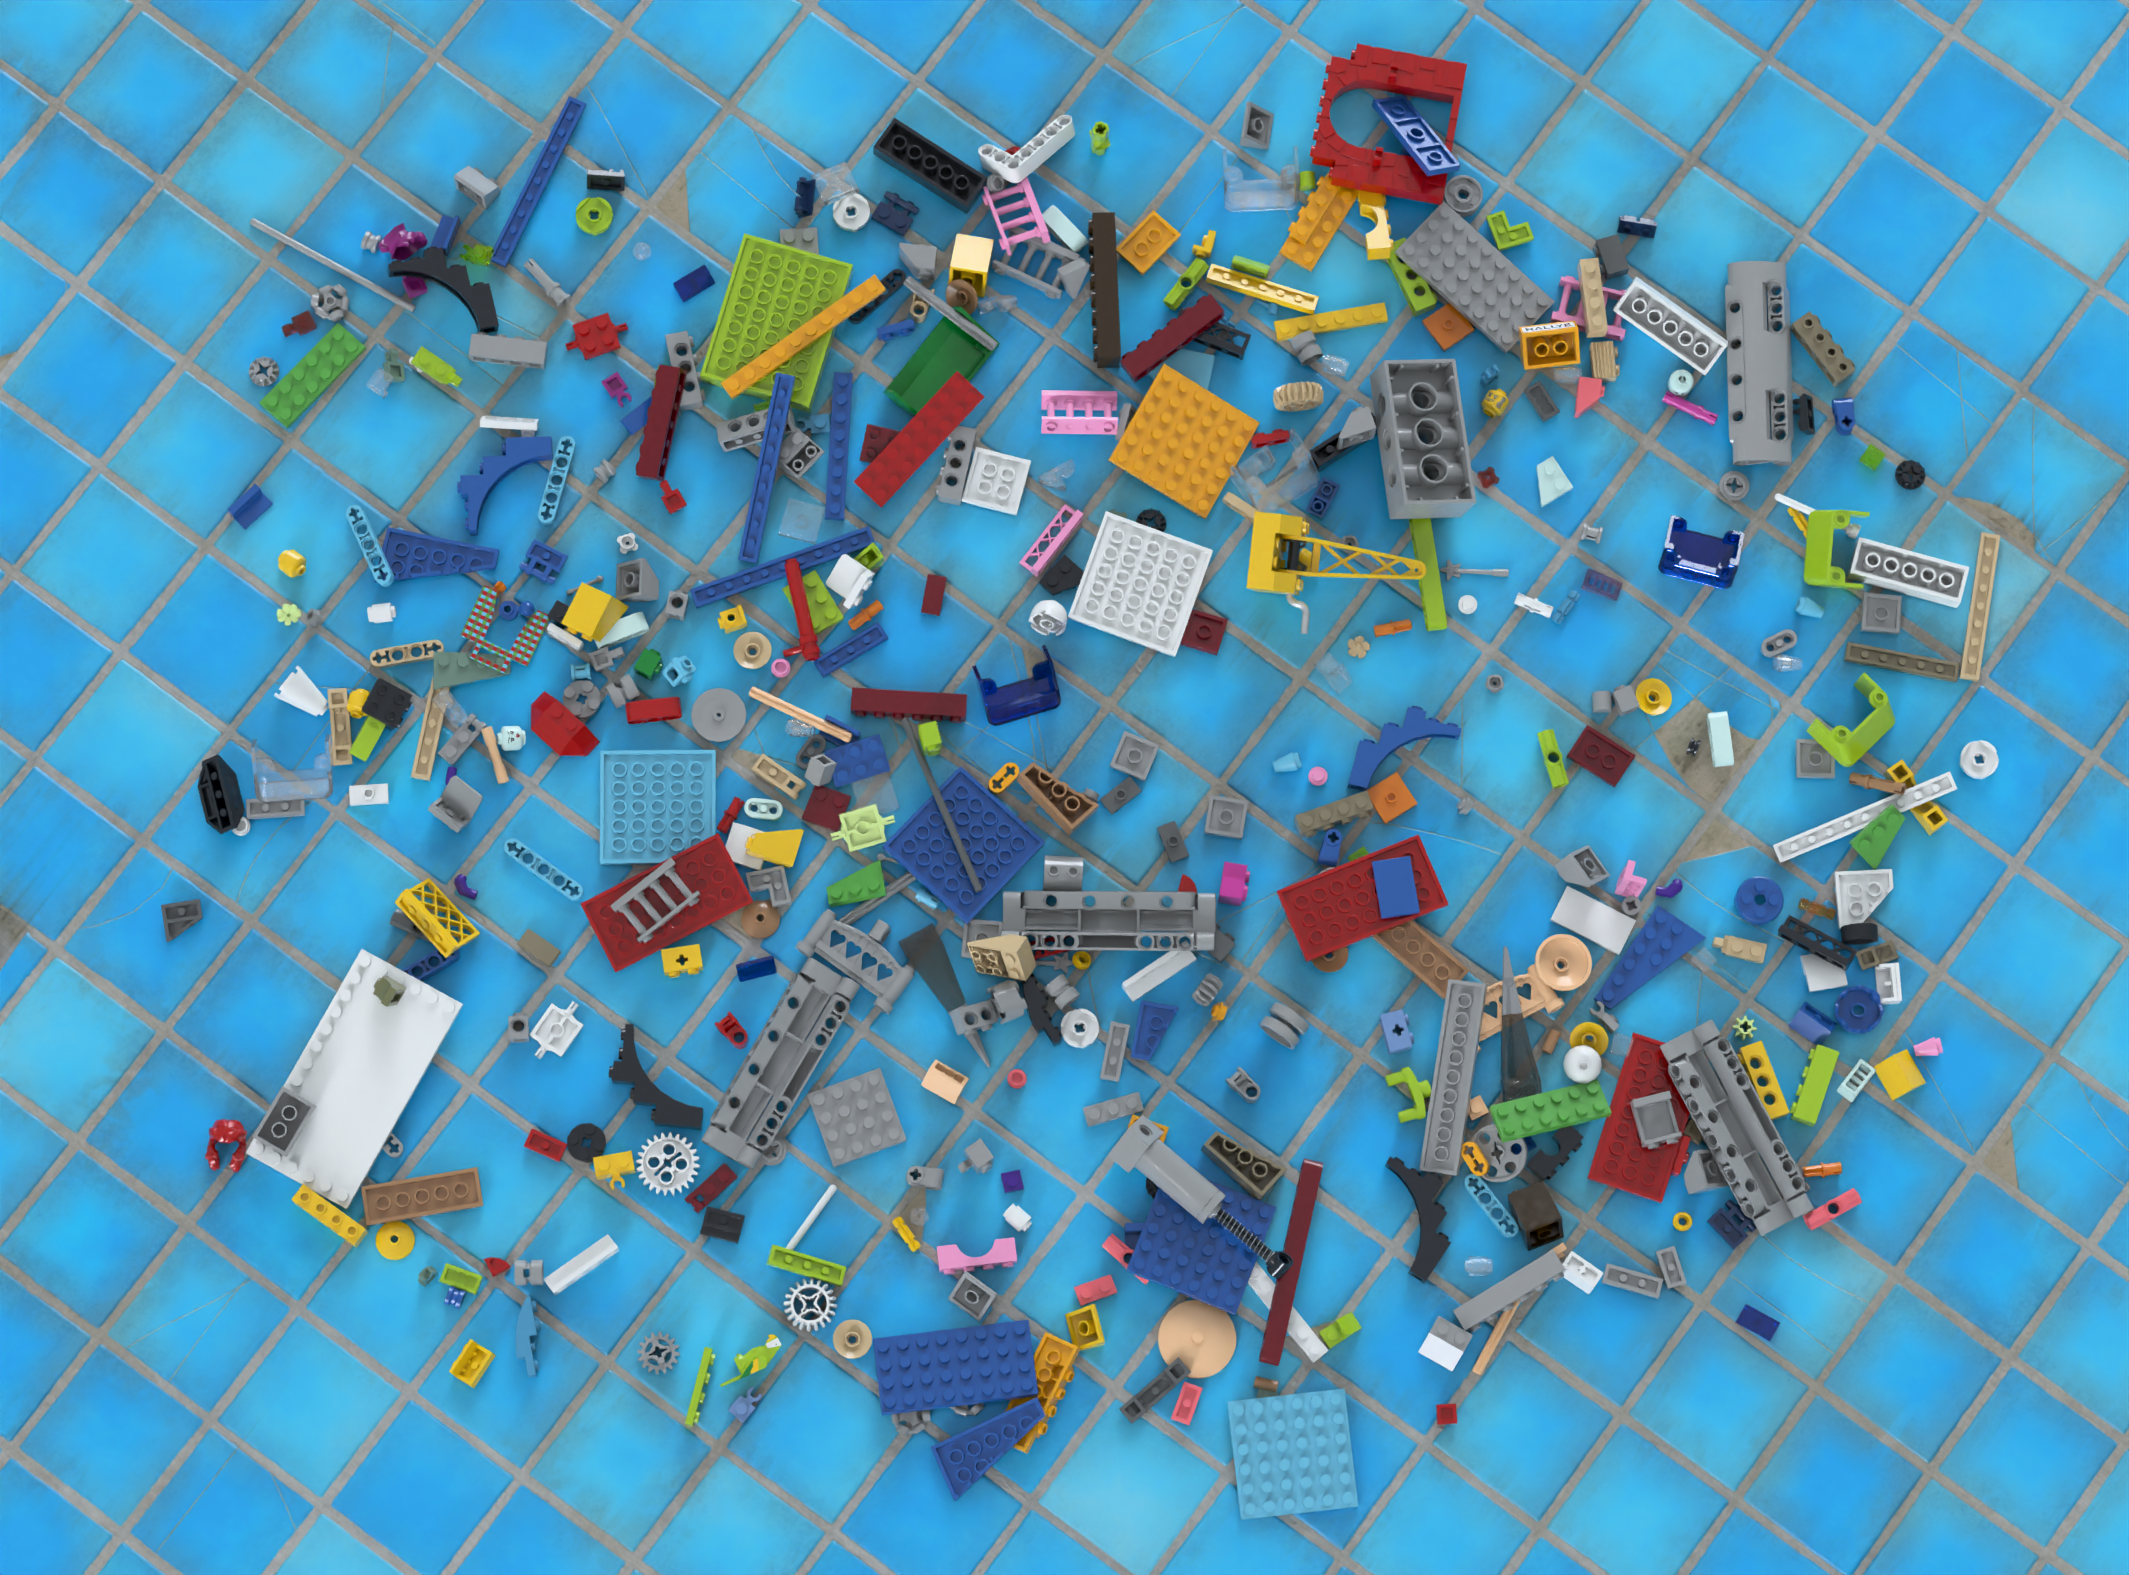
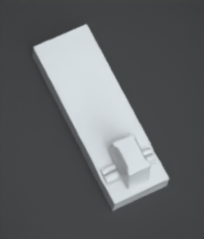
(526, 425)

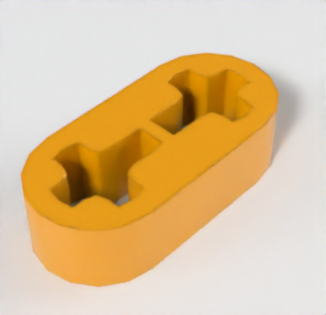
(1006, 781)
(1478, 1155)

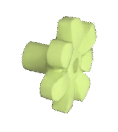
(288, 613)

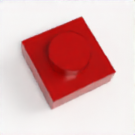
(1446, 1414)

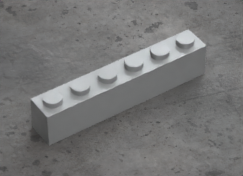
(1509, 1291)

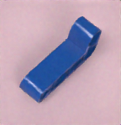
(429, 971)

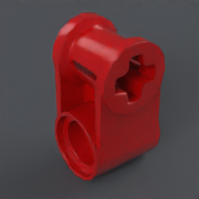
(730, 1028)

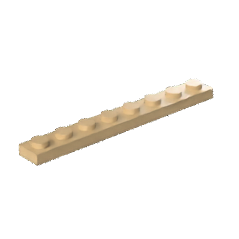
(1979, 607)

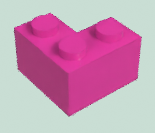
(1233, 884)

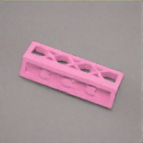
(1056, 543)
(1629, 884)

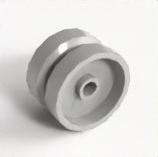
(1284, 1025)

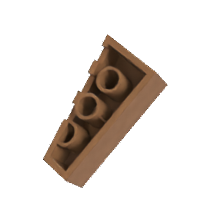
(1057, 799)

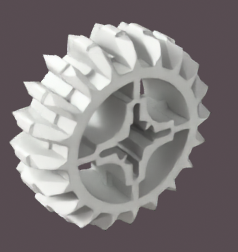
(797, 1294)

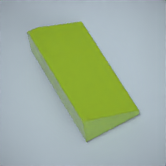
(1250, 266)

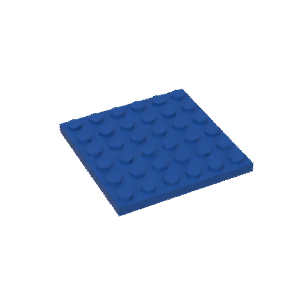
(990, 834)
(1199, 1257)

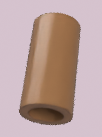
(1551, 1041)
(1265, 1384)

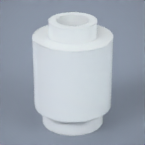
(381, 613)
(1017, 1218)

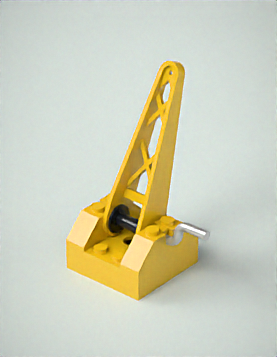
(1268, 569)

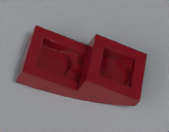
(933, 594)

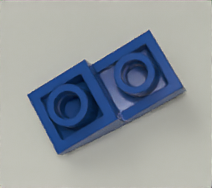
(637, 418)
(1322, 498)

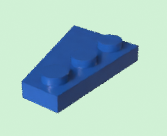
(1150, 1028)

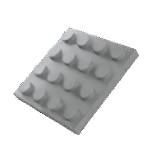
(856, 1117)

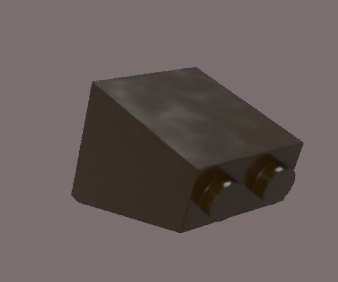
(1536, 1215)

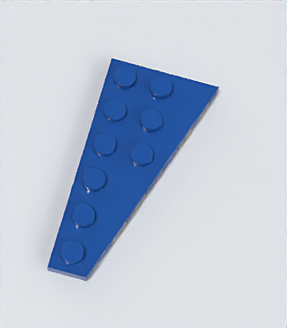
(422, 556)
(1652, 951)
(974, 1451)

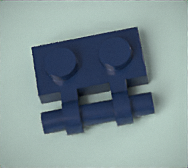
(892, 218)
(1728, 1228)

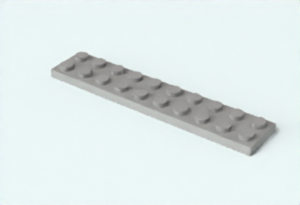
(1453, 1077)

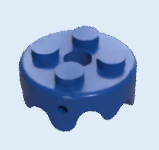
(1752, 912)
(1860, 996)

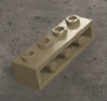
(1822, 349)
(1333, 814)

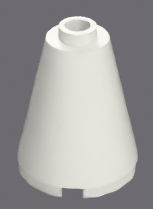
(302, 693)

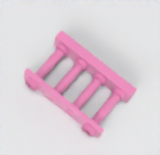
(1033, 216)
(1614, 331)
(1079, 400)

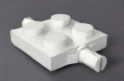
(556, 1030)

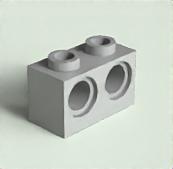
(973, 1015)

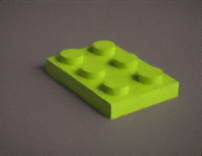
(821, 605)

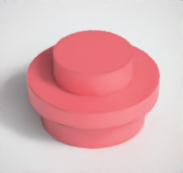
(1016, 1078)

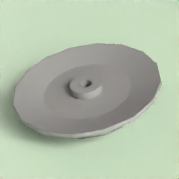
(715, 703)

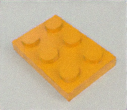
(1148, 242)

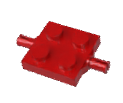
(596, 336)

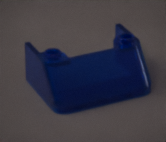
(1021, 697)

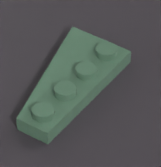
(458, 668)

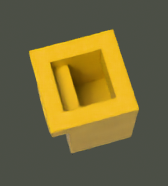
(730, 626)

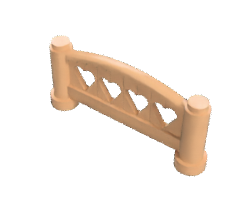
(1540, 997)

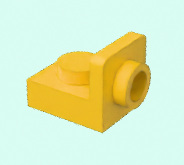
(1208, 243)

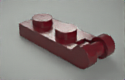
(711, 1188)

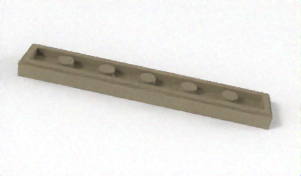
(1901, 662)

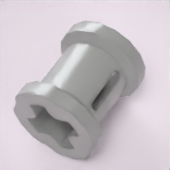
(1591, 533)

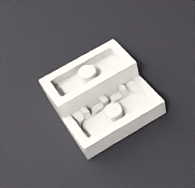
(736, 846)
(1822, 974)

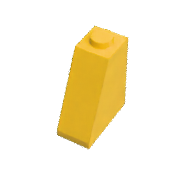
(775, 846)

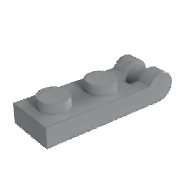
(461, 740)

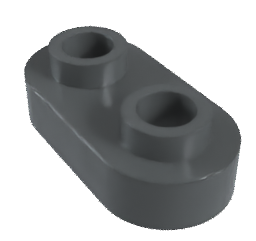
(809, 751)

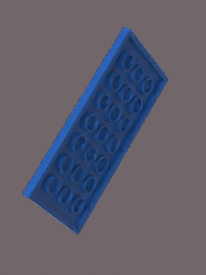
(955, 1367)

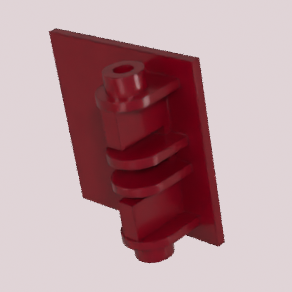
(875, 440)

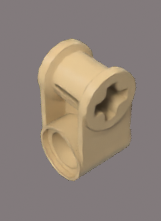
(919, 303)

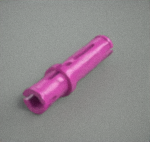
(1690, 408)

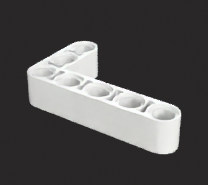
(1018, 166)

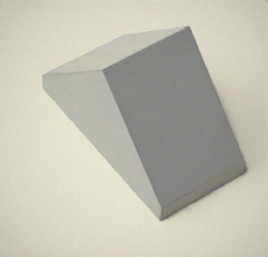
(1073, 275)

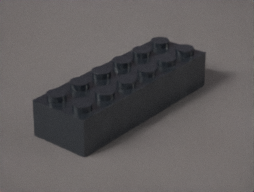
(930, 165)

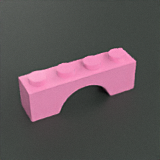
(952, 1259)

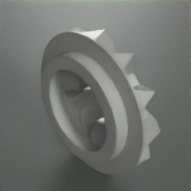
(261, 379)
(1740, 480)
(780, 1152)

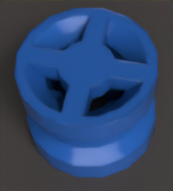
(455, 1297)

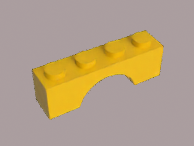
(1377, 241)
(1927, 814)

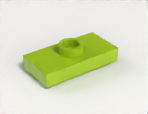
(461, 1279)

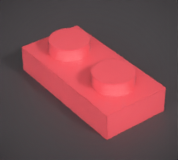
(1095, 1290)
(1186, 1403)

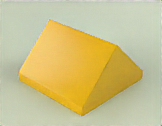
(1899, 1074)
(1085, 1328)

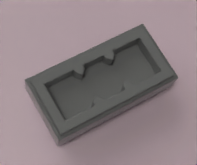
(1541, 401)
(1120, 795)
(1173, 842)

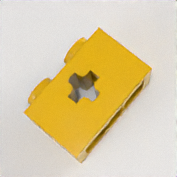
(691, 955)

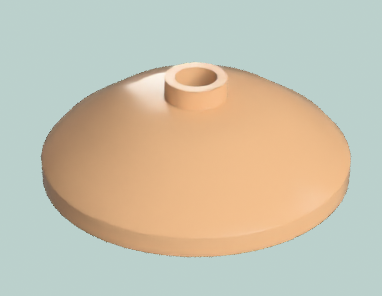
(1571, 954)

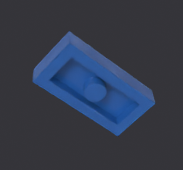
(902, 328)

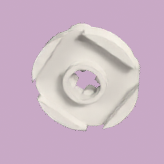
(855, 222)
(1969, 764)
(1078, 1017)

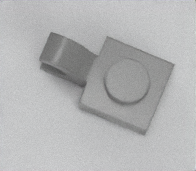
(604, 658)
(1606, 1020)

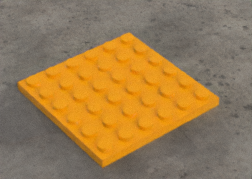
(1183, 441)

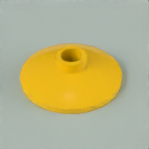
(1660, 693)
(1600, 1037)
(402, 1247)

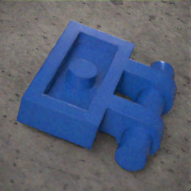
(545, 556)

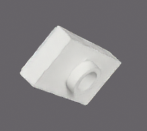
(565, 636)
(368, 794)

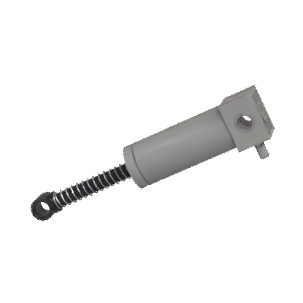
(1143, 1150)

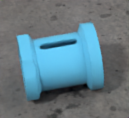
(580, 672)

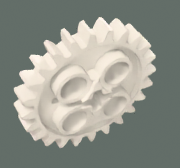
(656, 1151)

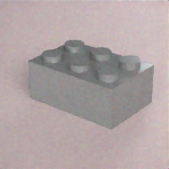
(284, 1121)

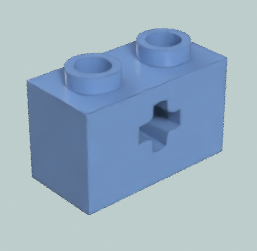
(1393, 1042)

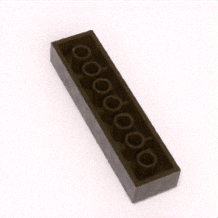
(1105, 286)

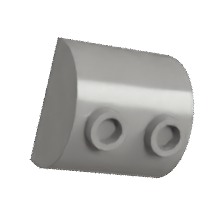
(1062, 873)

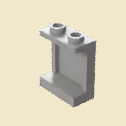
(1655, 1120)

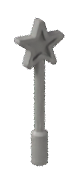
(1453, 570)
(1059, 963)

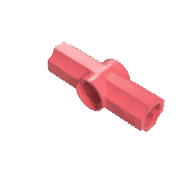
(1842, 1203)
(1118, 1250)

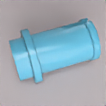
(927, 898)

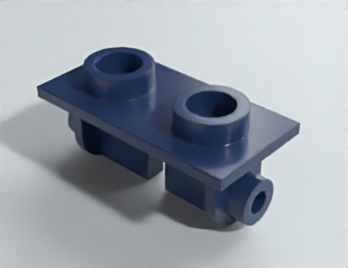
(805, 202)
(1643, 228)

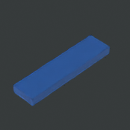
(850, 650)

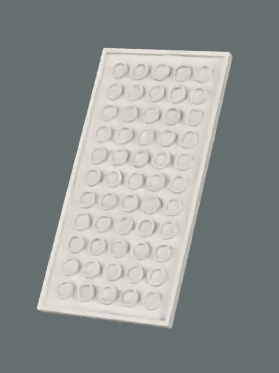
(360, 1077)

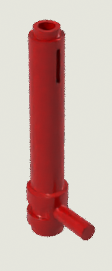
(808, 639)

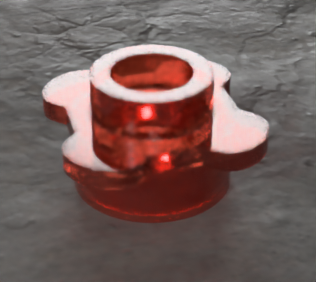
(1486, 483)

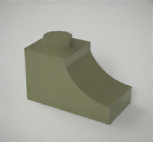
(388, 991)

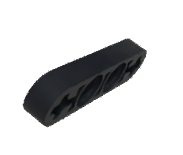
(882, 298)

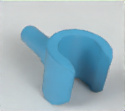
(1272, 307)

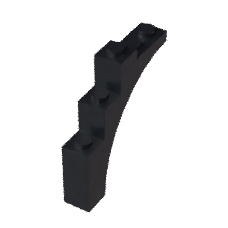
(455, 279)
(668, 1111)
(1423, 1190)

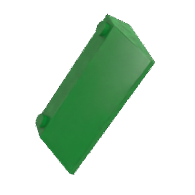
(935, 362)

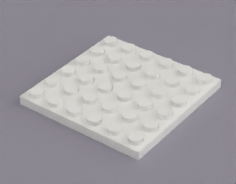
(1140, 584)

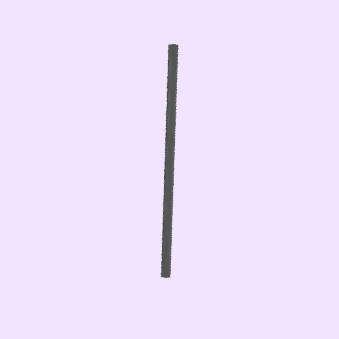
(941, 804)

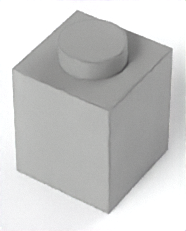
(1625, 700)
(820, 770)

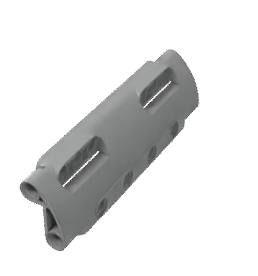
(1760, 361)
(1111, 922)
(780, 1064)
(1736, 1127)

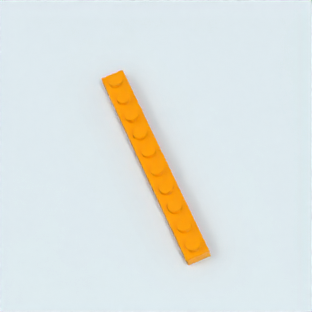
(803, 337)

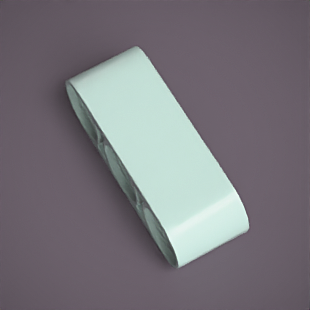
(1064, 229)
(624, 630)
(1720, 739)

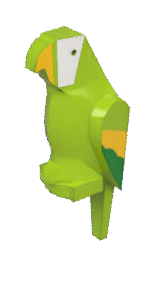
(755, 1358)

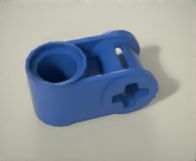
(1843, 412)
(1330, 851)

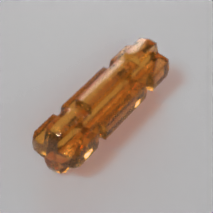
(1816, 908)

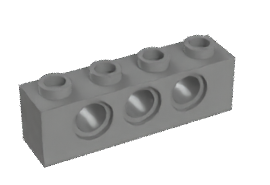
(675, 343)
(747, 430)
(954, 494)

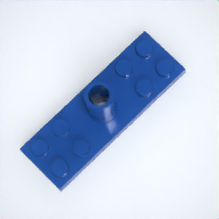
(1415, 135)

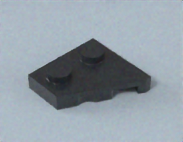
(1062, 576)

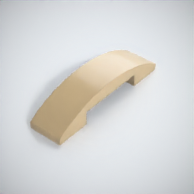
(340, 726)

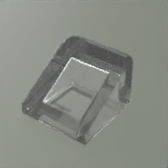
(1621, 1045)

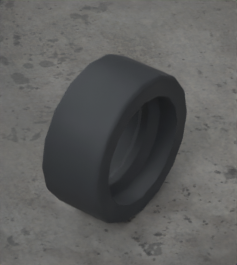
(1859, 933)

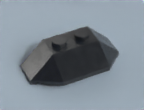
(220, 795)

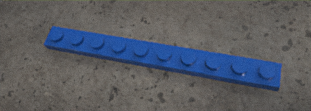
(537, 181)
(767, 467)
(775, 569)

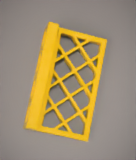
(429, 923)

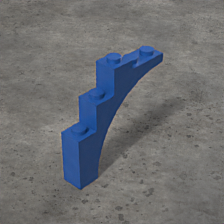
(477, 488)
(1393, 737)

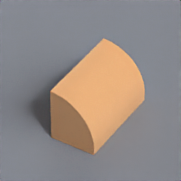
(944, 1081)

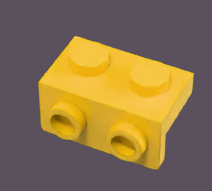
(472, 1363)

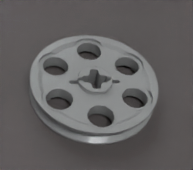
(1507, 1156)

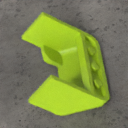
(1819, 548)
(1850, 746)

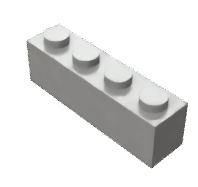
(508, 351)

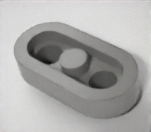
(1778, 643)

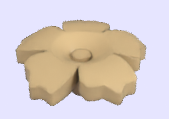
(1357, 647)

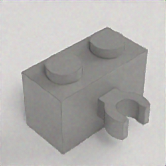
(977, 1157)

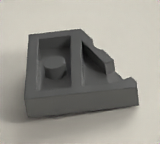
(180, 917)

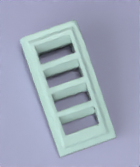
(1849, 1090)

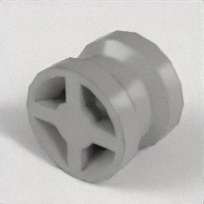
(371, 242)
(604, 471)
(1629, 909)

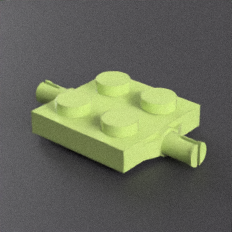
(862, 827)

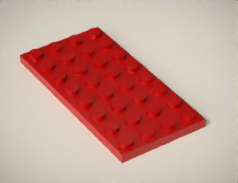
(702, 869)
(1344, 905)
(1619, 1153)

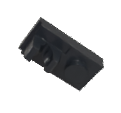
(606, 180)
(1806, 413)

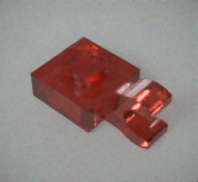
(301, 323)

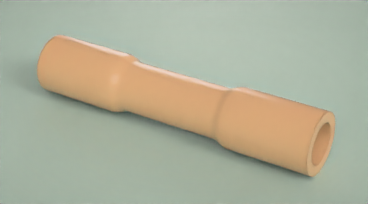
(491, 743)

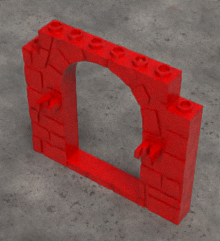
(1394, 73)

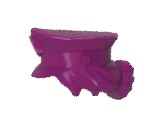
(402, 243)

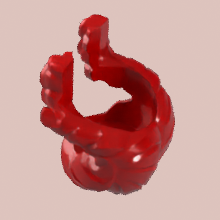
(226, 1132)

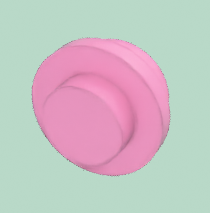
(780, 668)
(1317, 776)

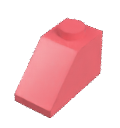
(1588, 394)

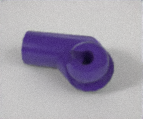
(1670, 891)

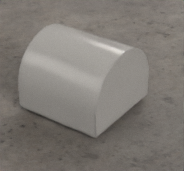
(1601, 702)
(880, 931)

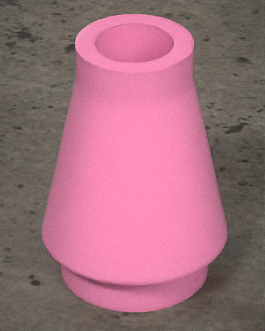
(1930, 1047)

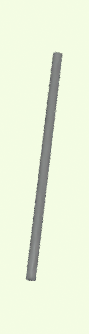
(333, 265)

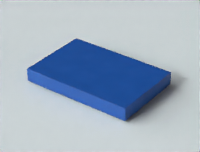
(1395, 887)

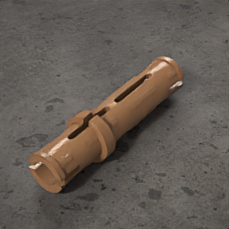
(1870, 782)

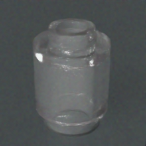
(1334, 365)
(1567, 374)
(1478, 1266)

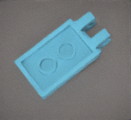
(1191, 364)

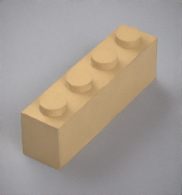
(1592, 297)

